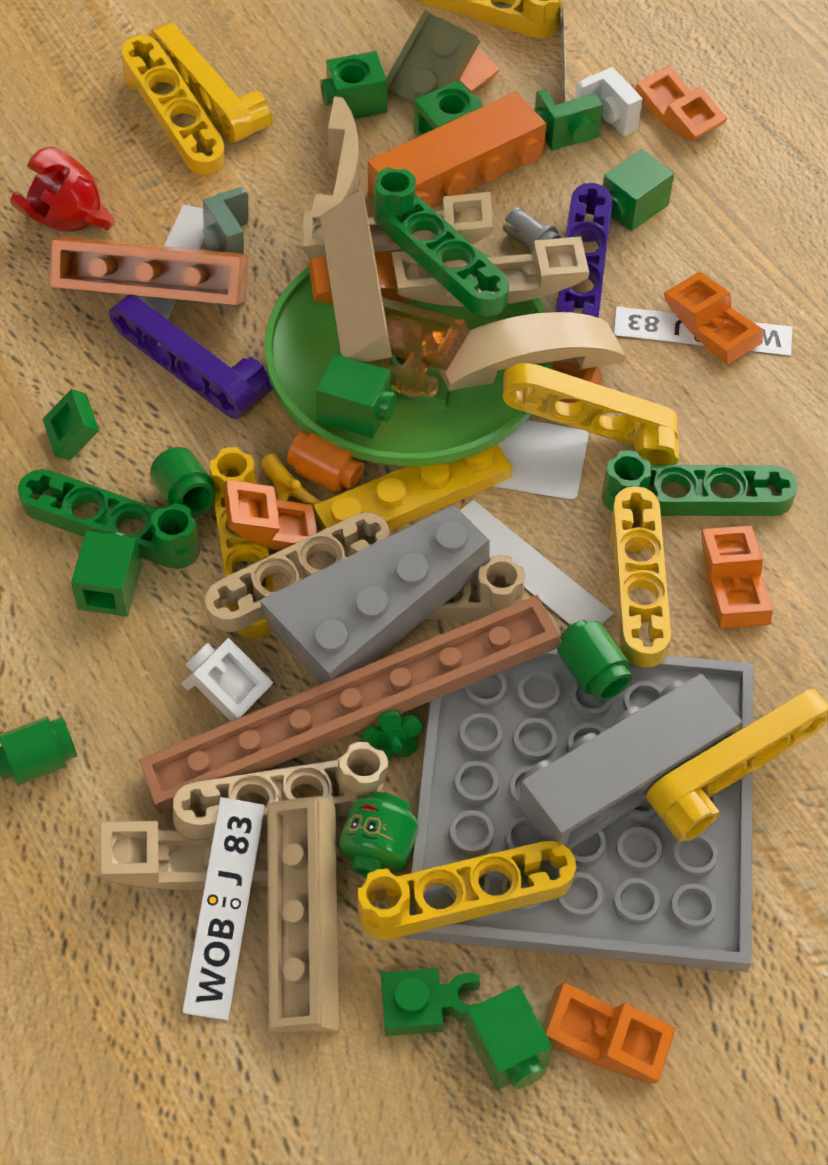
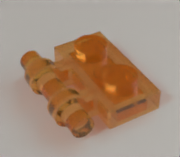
(422, 340)

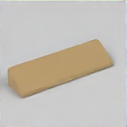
(355, 281)
(302, 916)

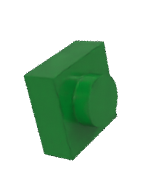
(70, 424)

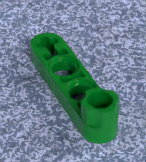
(395, 202)
(631, 470)
(168, 532)

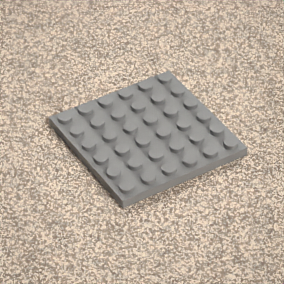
(633, 882)

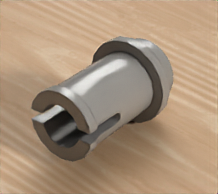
(527, 228)

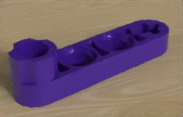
(596, 201)
(225, 387)

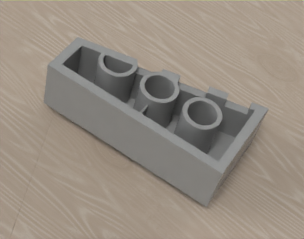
(376, 596)

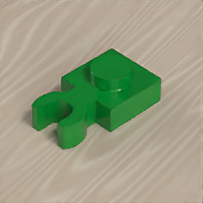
(417, 1001)

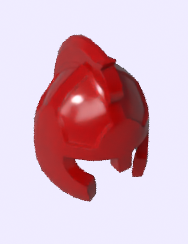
(62, 194)

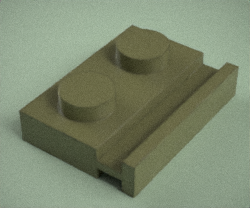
(431, 58)

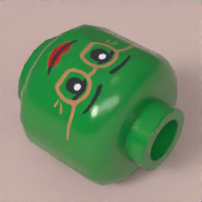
(378, 833)

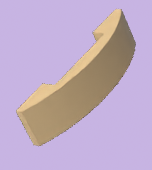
(343, 148)
(465, 213)
(550, 268)
(531, 340)
(151, 858)

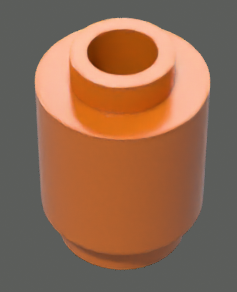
(324, 463)

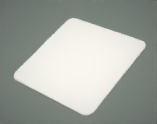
(545, 459)

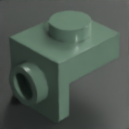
(223, 220)

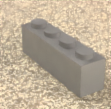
(614, 770)

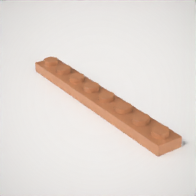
(354, 700)

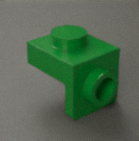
(569, 121)

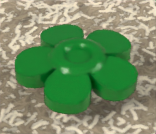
(393, 734)

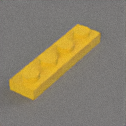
(417, 490)

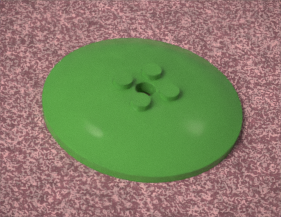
(422, 428)

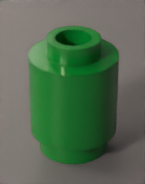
(183, 480)
(594, 659)
(35, 749)

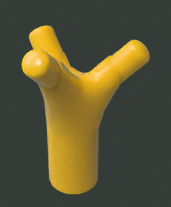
(284, 482)

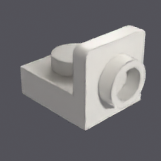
(619, 99)
(226, 678)

